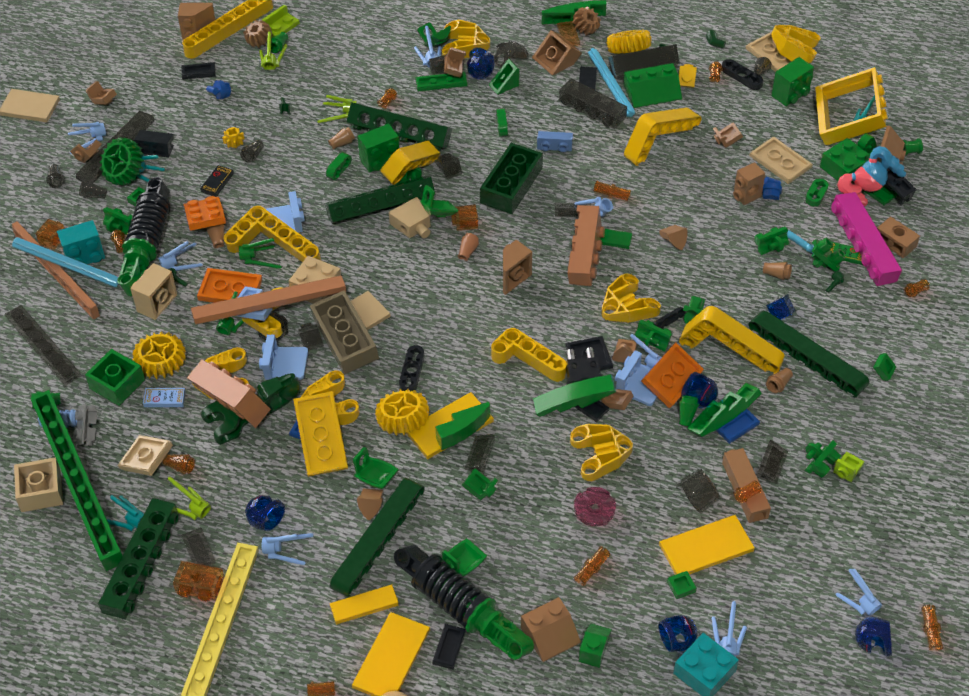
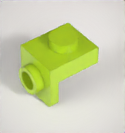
(848, 466)

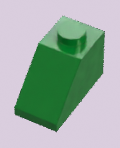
(594, 645)

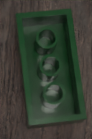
(511, 178)

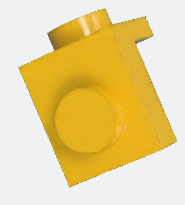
(687, 75)

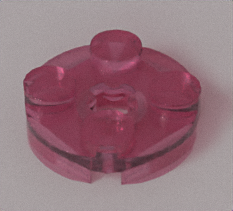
(591, 516)

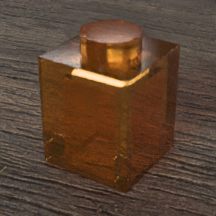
(465, 218)
(47, 234)

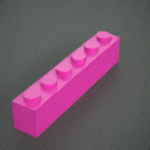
(866, 239)

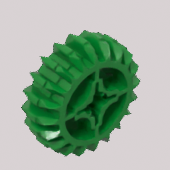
(121, 150)

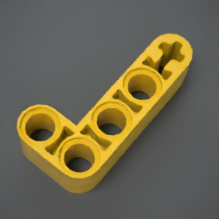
(408, 159)
(531, 352)

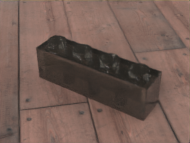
(643, 59)
(592, 103)

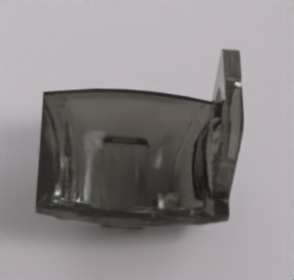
(510, 50)
(699, 490)

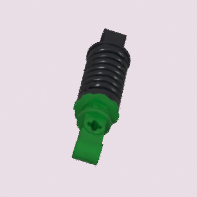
(144, 232)
(462, 600)

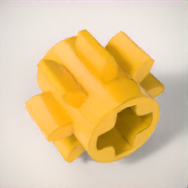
(233, 137)

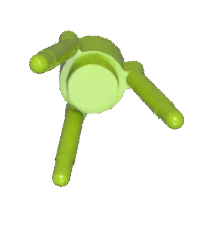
(269, 61)
(346, 106)
(198, 506)

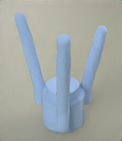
(430, 54)
(96, 129)
(604, 204)
(168, 260)
(652, 358)
(272, 545)
(869, 603)
(728, 642)

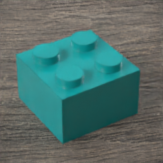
(82, 243)
(705, 666)

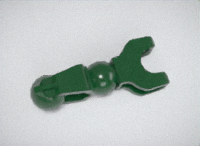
(273, 392)

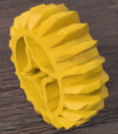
(629, 41)
(159, 354)
(402, 412)

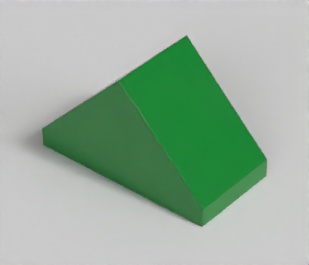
(506, 78)

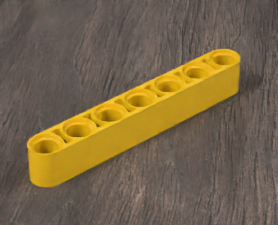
(225, 26)

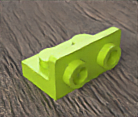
(281, 21)

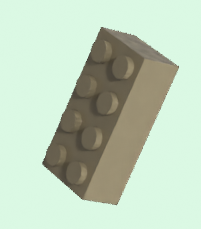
(344, 332)

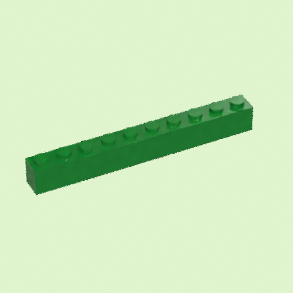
(77, 480)

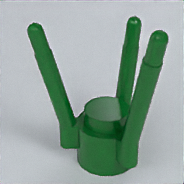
(248, 252)
(227, 325)

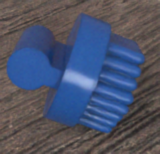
(220, 89)
(771, 188)

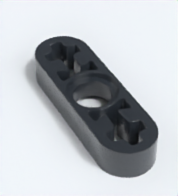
(751, 79)
(409, 362)

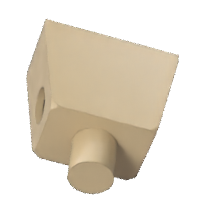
(411, 219)

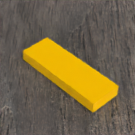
(364, 604)

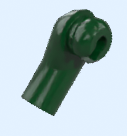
(713, 39)

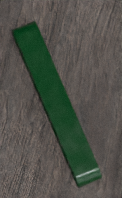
(810, 353)
(376, 536)

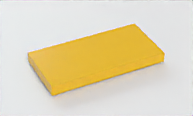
(320, 434)
(425, 437)
(706, 546)
(391, 656)

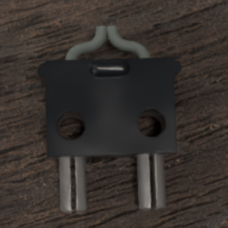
(582, 368)

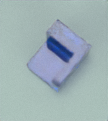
(781, 307)

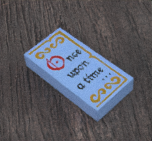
(164, 397)

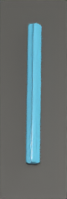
(610, 80)
(65, 261)

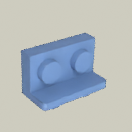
(554, 141)

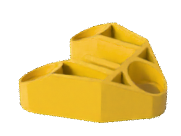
(468, 36)
(795, 42)
(625, 305)
(227, 361)
(325, 385)
(606, 447)

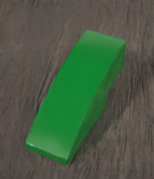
(462, 426)

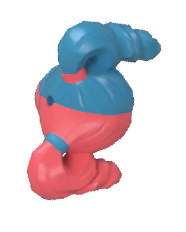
(872, 174)

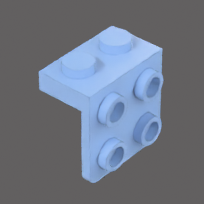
(290, 213)
(282, 360)
(630, 379)

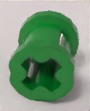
(913, 146)

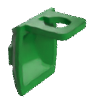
(437, 38)
(436, 207)
(373, 471)
(464, 557)

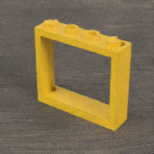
(844, 86)

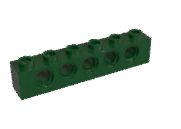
(441, 133)
(377, 199)
(157, 512)

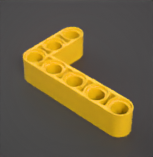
(654, 124)
(263, 224)
(733, 335)

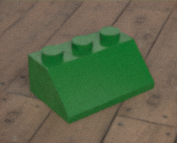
(652, 85)

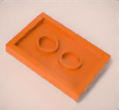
(204, 213)
(221, 284)
(670, 374)

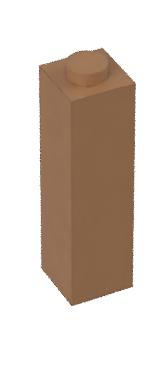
(741, 474)

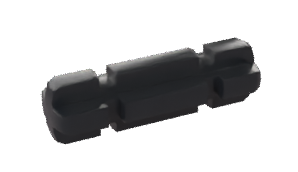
(670, 317)

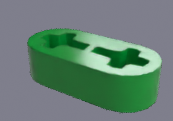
(501, 122)
(867, 143)
(338, 166)
(819, 193)

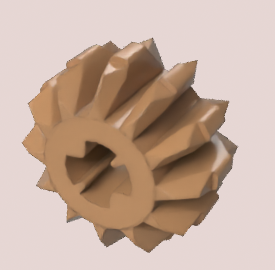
(586, 20)
(257, 33)

